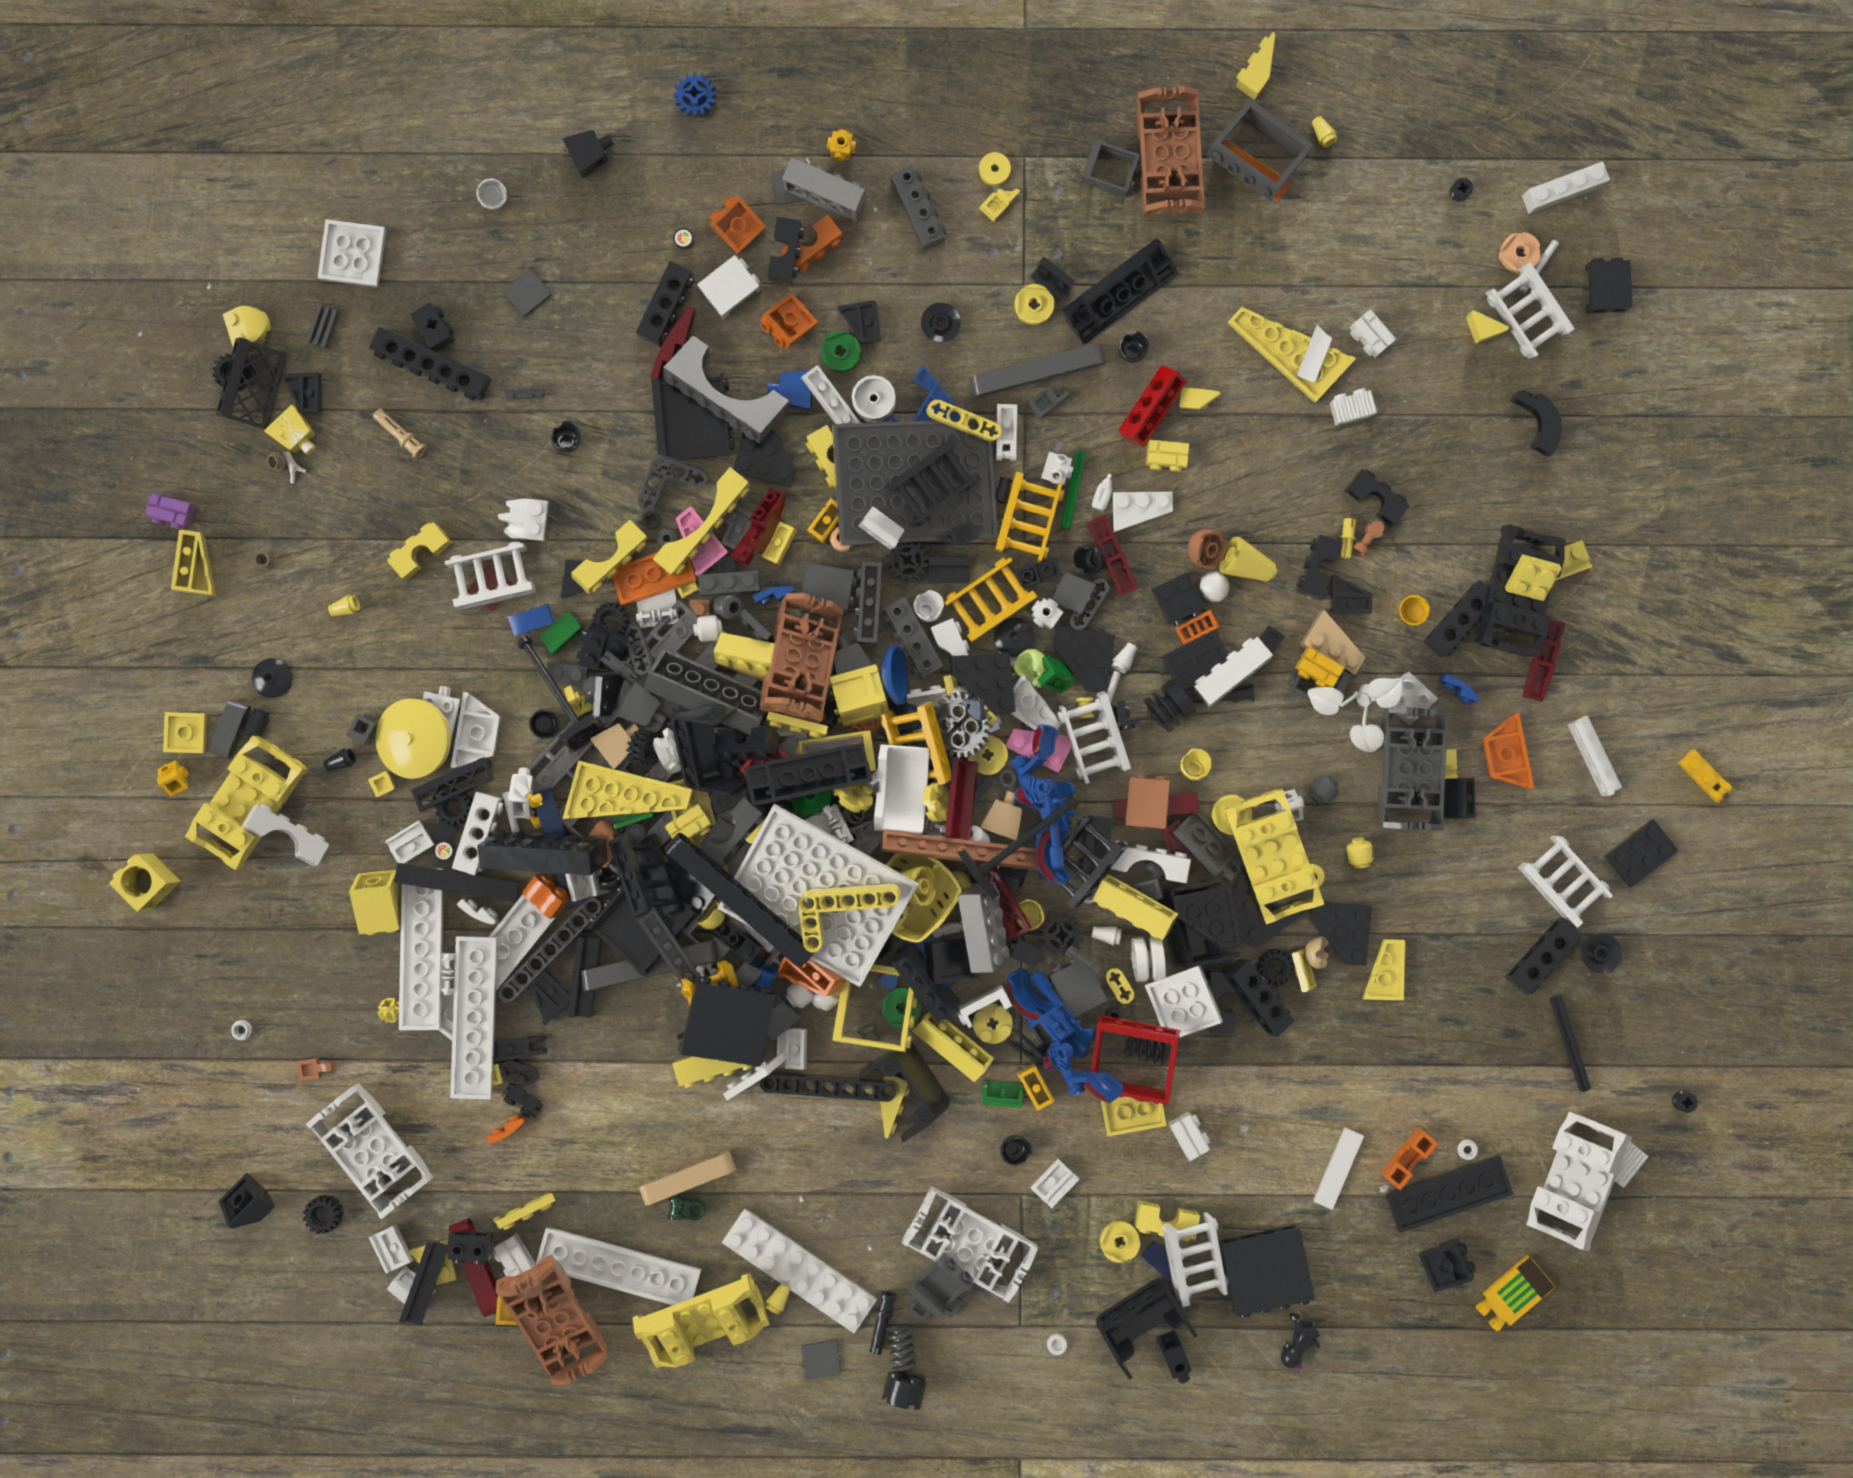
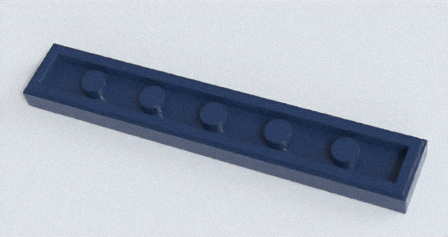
(552, 824)

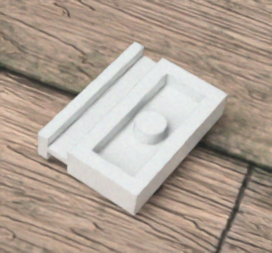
(410, 842)
(794, 1046)
(1054, 1183)
(391, 1248)

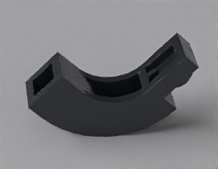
(1547, 420)

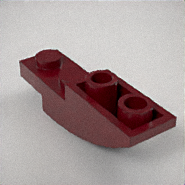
(764, 524)

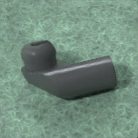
(1155, 869)

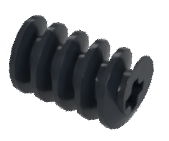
(1147, 1047)

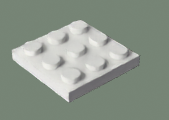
(352, 253)
(1184, 1001)

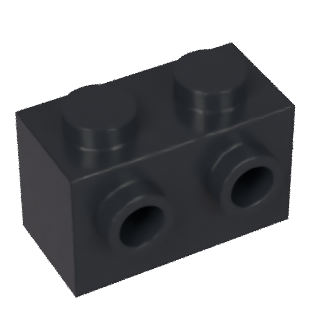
(470, 1246)

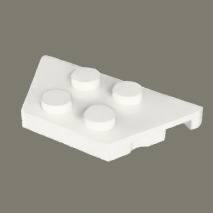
(475, 732)

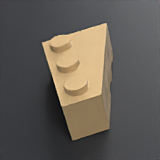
(1332, 642)

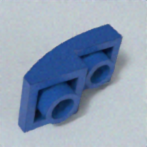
(766, 595)
(531, 619)
(1463, 691)

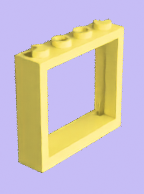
(842, 1014)

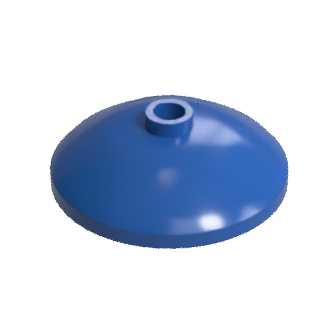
(895, 675)

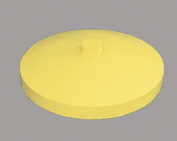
(413, 738)

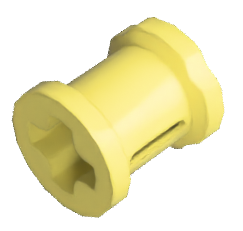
(1084, 701)

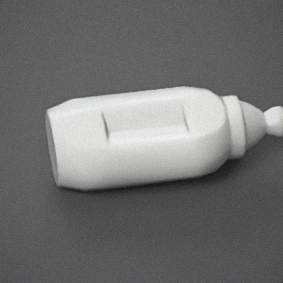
(1102, 494)

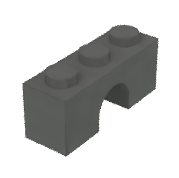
(733, 582)

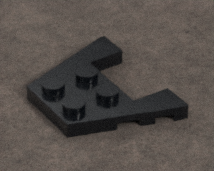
(1249, 915)

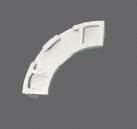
(901, 788)

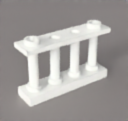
(1549, 308)
(503, 591)
(1113, 741)
(1559, 900)
(1176, 1255)

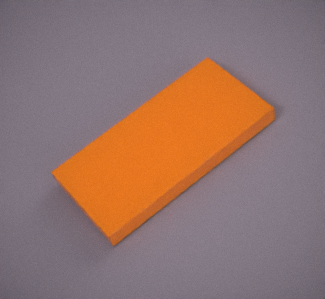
(646, 579)

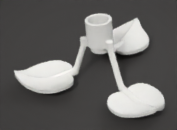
(1382, 690)

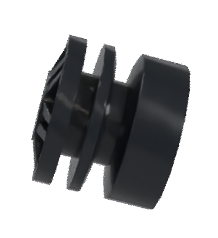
(1167, 708)

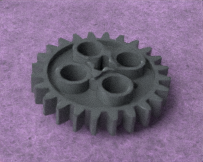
(972, 739)

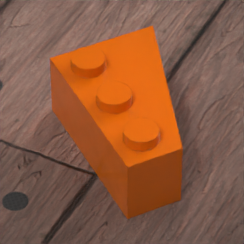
(812, 977)

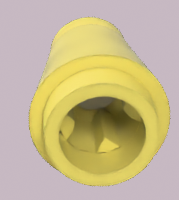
(1325, 133)
(345, 606)
(778, 1299)

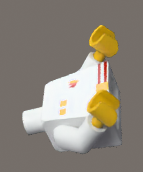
(521, 798)

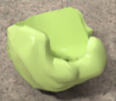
(1030, 664)

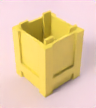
(858, 695)

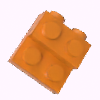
(736, 223)
(788, 321)

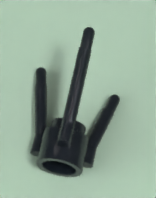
(1038, 1051)

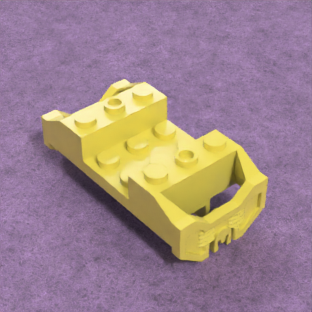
(246, 786)
(1274, 856)
(701, 1321)

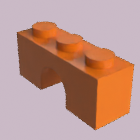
(827, 236)
(1416, 1147)

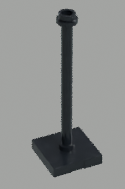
(583, 729)
(981, 871)

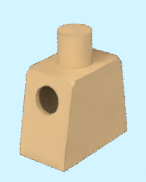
(613, 743)
(1003, 817)

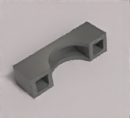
(744, 818)

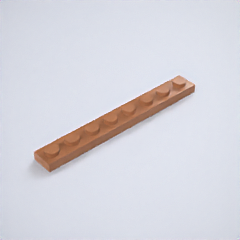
(949, 848)

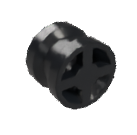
(1459, 194)
(1683, 1097)

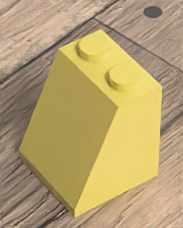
(376, 902)

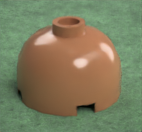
(1207, 548)

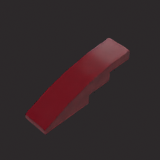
(676, 339)
(1114, 557)
(1543, 666)
(1178, 804)

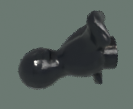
(1303, 1339)

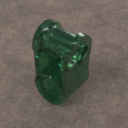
(682, 1208)

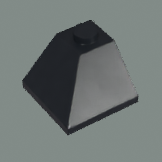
(245, 1203)

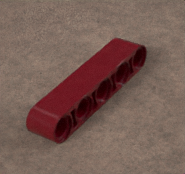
(479, 1276)

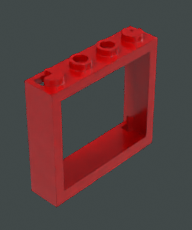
(1144, 1031)

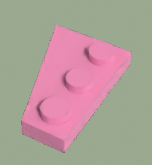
(708, 553)
(1021, 743)

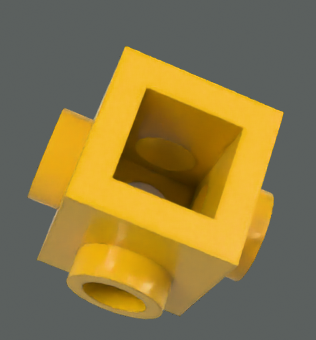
(844, 151)
(173, 778)

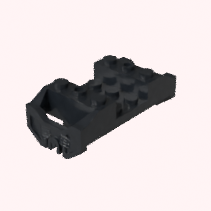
(1512, 610)

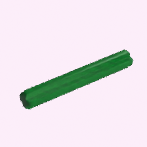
(1073, 489)

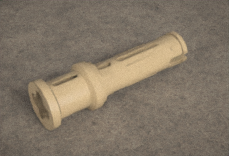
(405, 439)

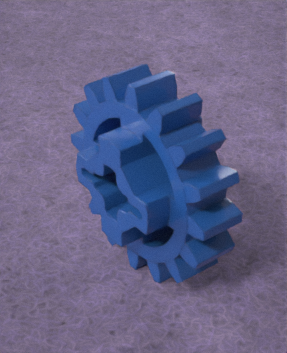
(687, 95)

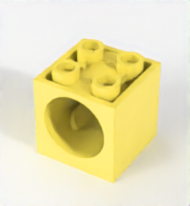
(162, 882)

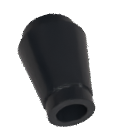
(341, 759)

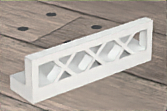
(1594, 756)

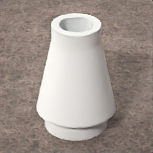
(1124, 659)
(1108, 934)

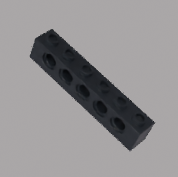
(386, 339)

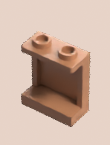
(1148, 802)

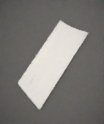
(1314, 355)

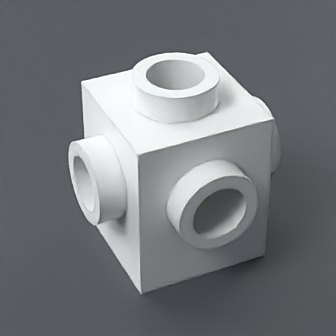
(1057, 468)
(1050, 606)
(1295, 803)

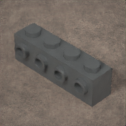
(917, 207)
(869, 605)
(913, 637)

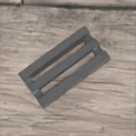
(320, 308)

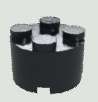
(904, 1389)

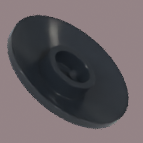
(936, 313)
(1006, 644)
(280, 680)
(1610, 955)

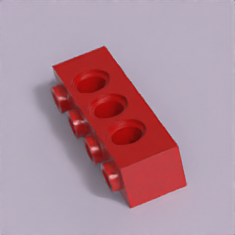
(1152, 406)

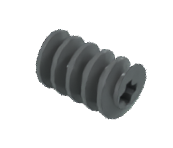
(902, 1346)

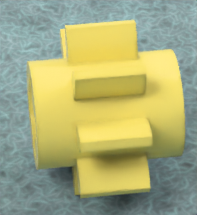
(389, 1010)

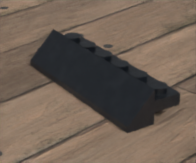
(1119, 291)
(807, 774)

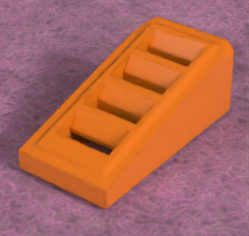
(1213, 619)

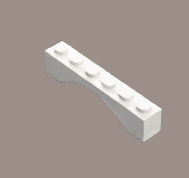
(949, 640)

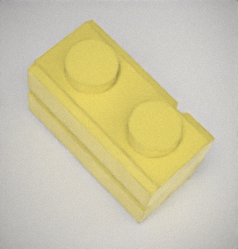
(1167, 455)
(690, 823)

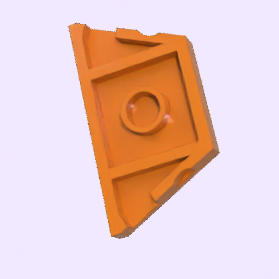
(1507, 753)

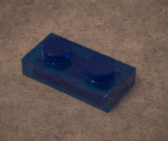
(1158, 1258)

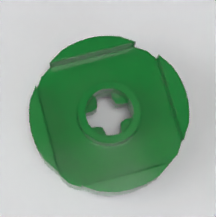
(831, 345)
(808, 806)
(889, 1009)

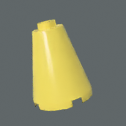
(1246, 561)
(924, 892)

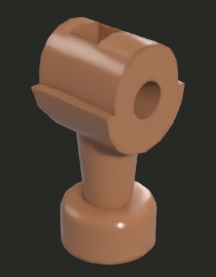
(1372, 531)

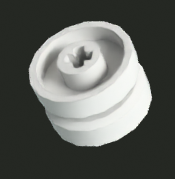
(874, 388)
(1145, 958)

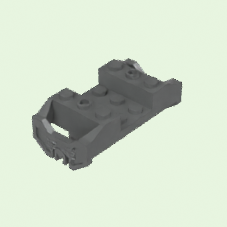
(1413, 768)

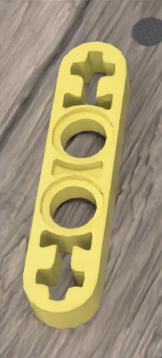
(965, 416)

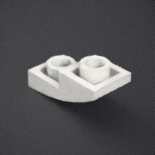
(485, 914)

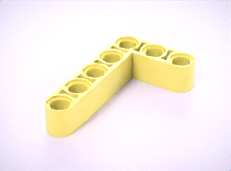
(840, 904)

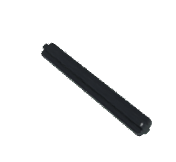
(1570, 1043)

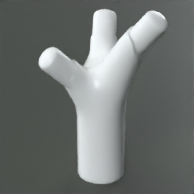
(292, 465)

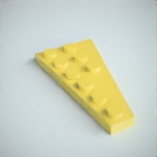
(1286, 351)
(610, 792)

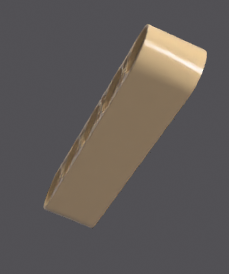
(687, 1177)

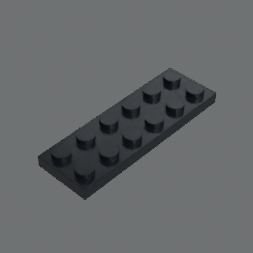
(1449, 1193)

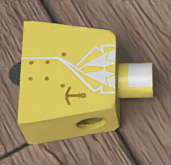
(292, 431)

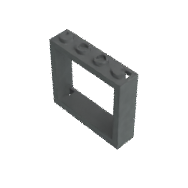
(1276, 131)

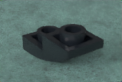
(1039, 573)

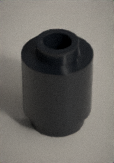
(256, 723)

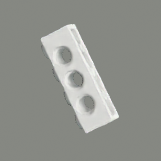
(481, 801)

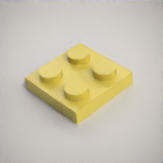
(1533, 577)
(185, 732)

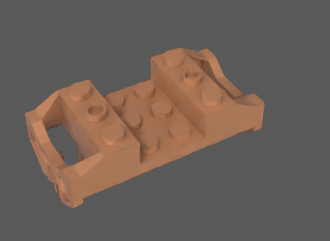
(1170, 153)
(801, 658)
(553, 1320)

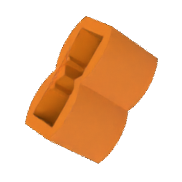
(546, 895)

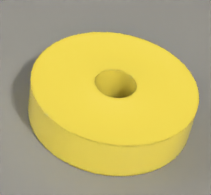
(994, 160)

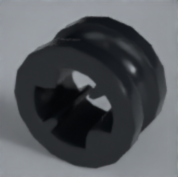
(653, 525)

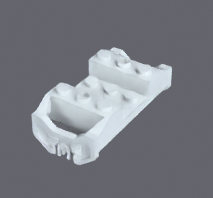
(369, 1150)
(1578, 1181)
(972, 1242)

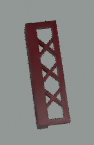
(961, 799)
(1009, 916)

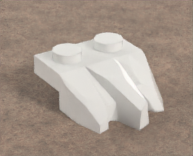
(526, 519)
(667, 751)

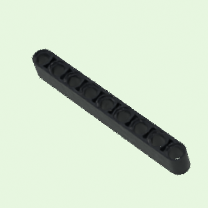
(738, 899)

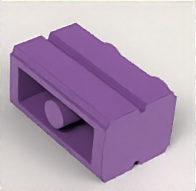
(170, 510)

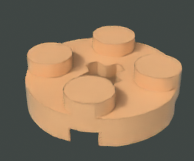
(1517, 241)

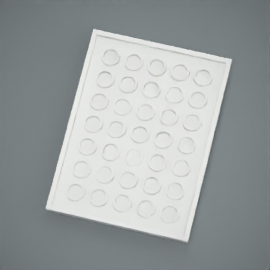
(800, 857)

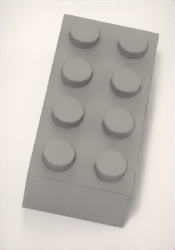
(824, 189)
(983, 929)

